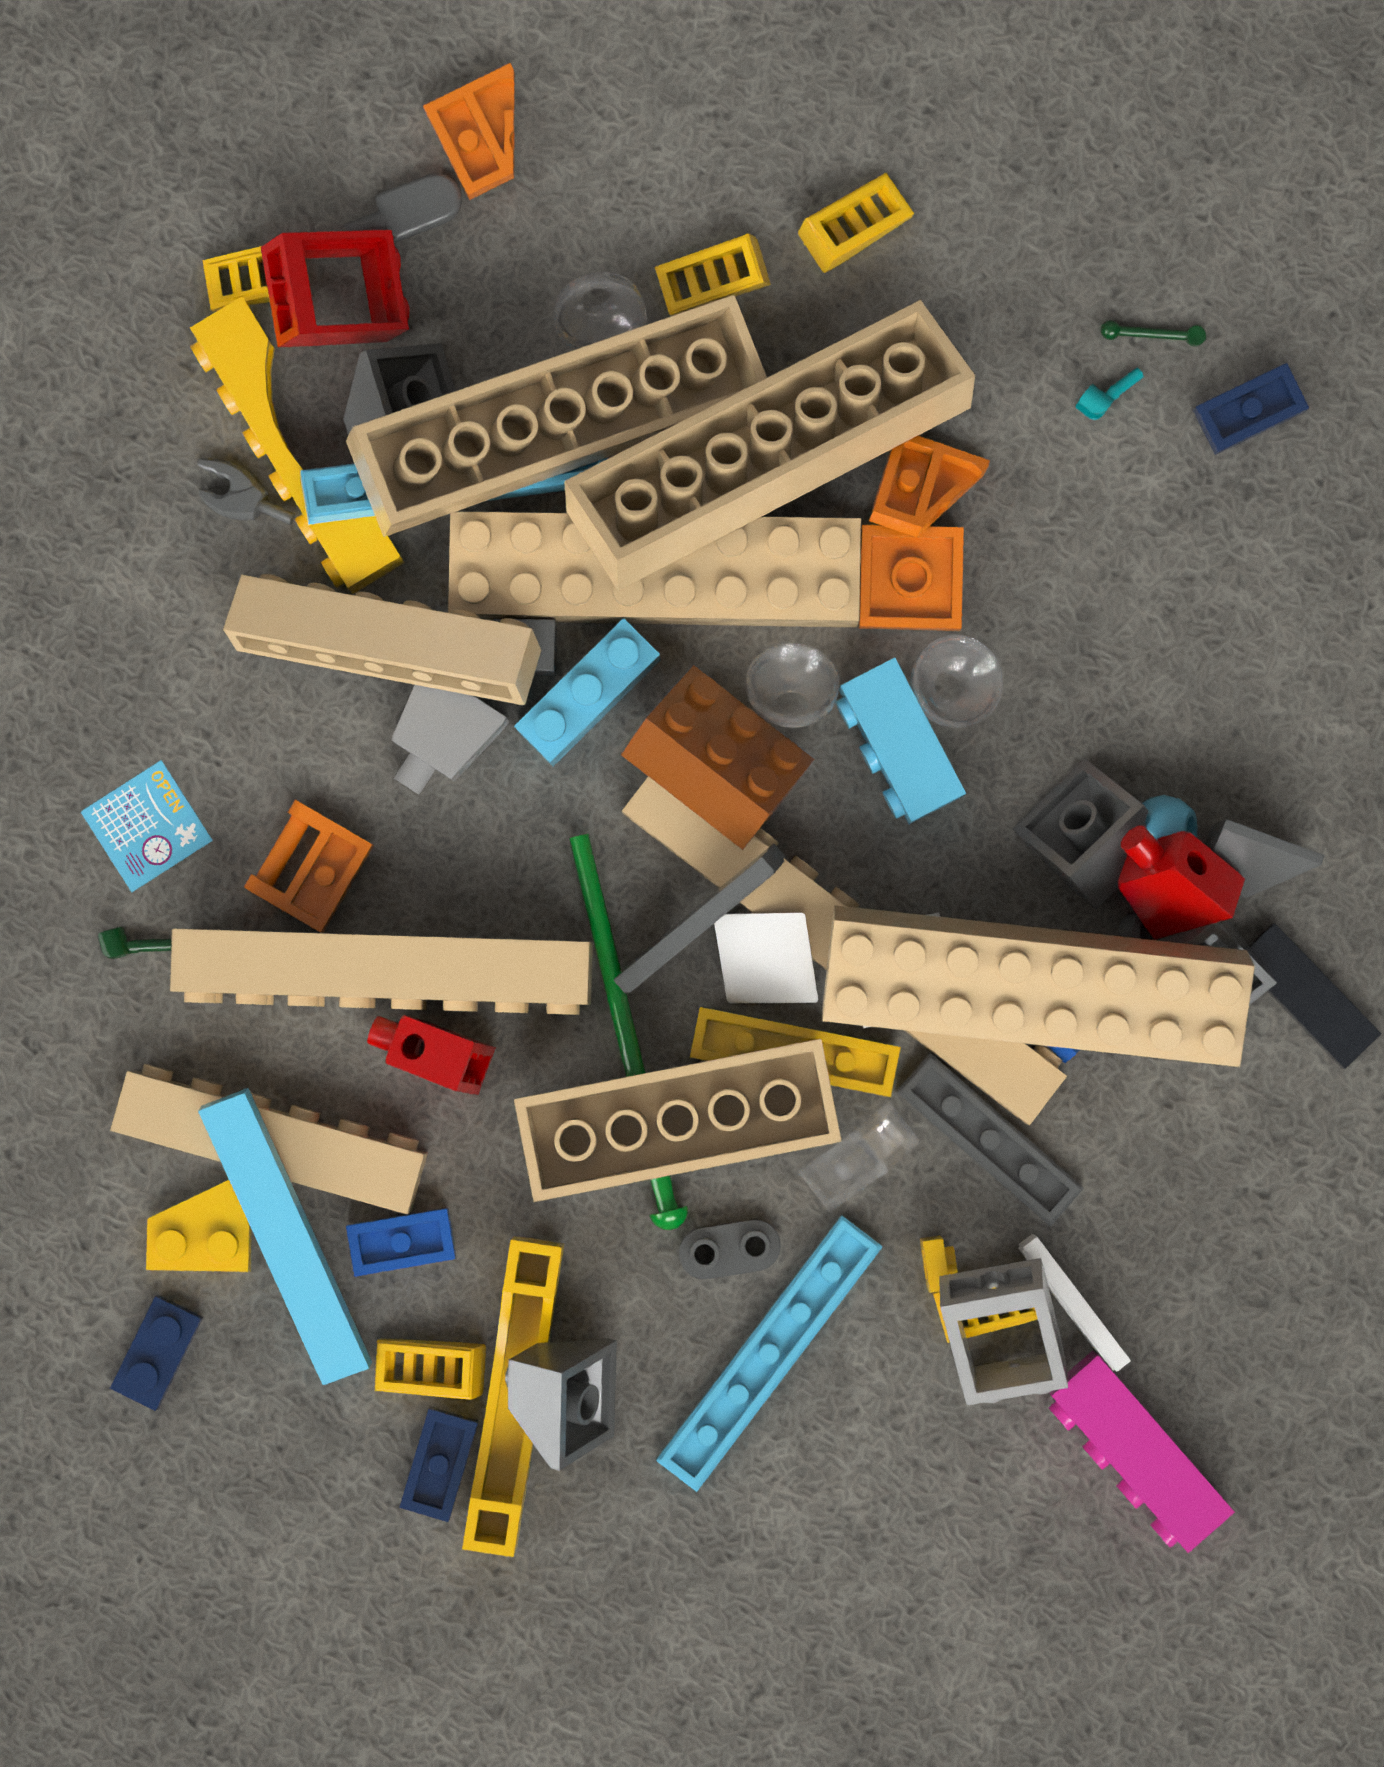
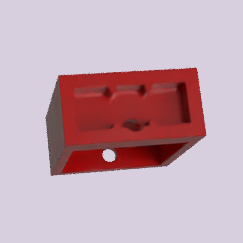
(291, 291)

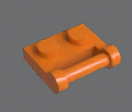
(323, 874)

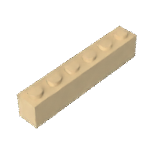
(383, 638)
(312, 1152)

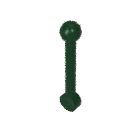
(1193, 336)

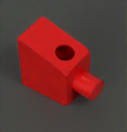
(1176, 882)
(447, 1056)

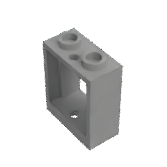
(1018, 1288)

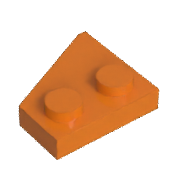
(478, 130)
(923, 483)

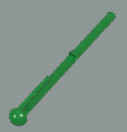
(669, 1214)

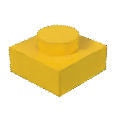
(937, 1261)

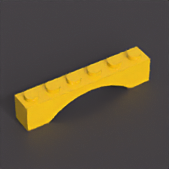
(243, 359)
(504, 1446)

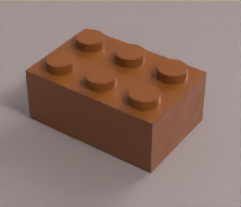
(717, 757)

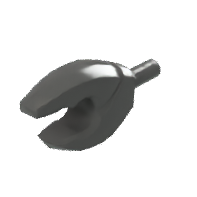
(246, 494)

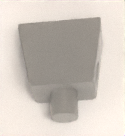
(443, 734)

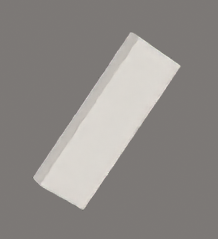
(1075, 1305)

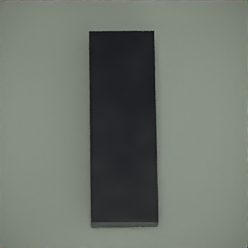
(1313, 999)

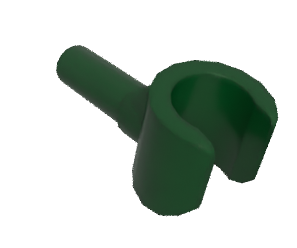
(115, 944)

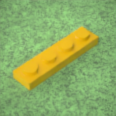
(849, 1060)

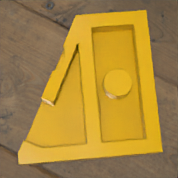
(201, 1234)

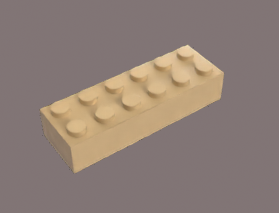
(677, 1120)

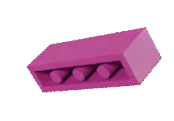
(1140, 1452)

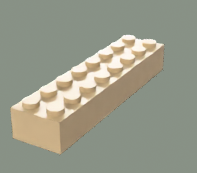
(551, 415)
(769, 444)
(755, 576)
(381, 966)
(1037, 986)

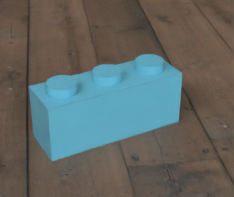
(588, 692)
(899, 742)

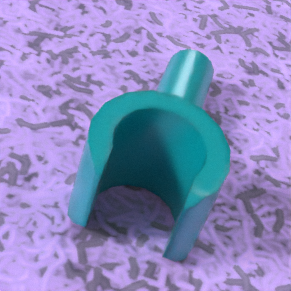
(1096, 402)

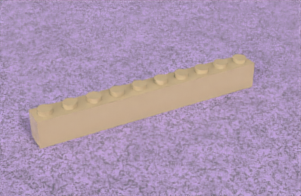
(1004, 1070)

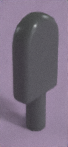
(413, 207)

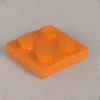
(911, 579)

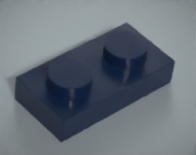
(1251, 409)
(156, 1352)
(439, 1464)

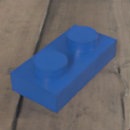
(401, 1242)

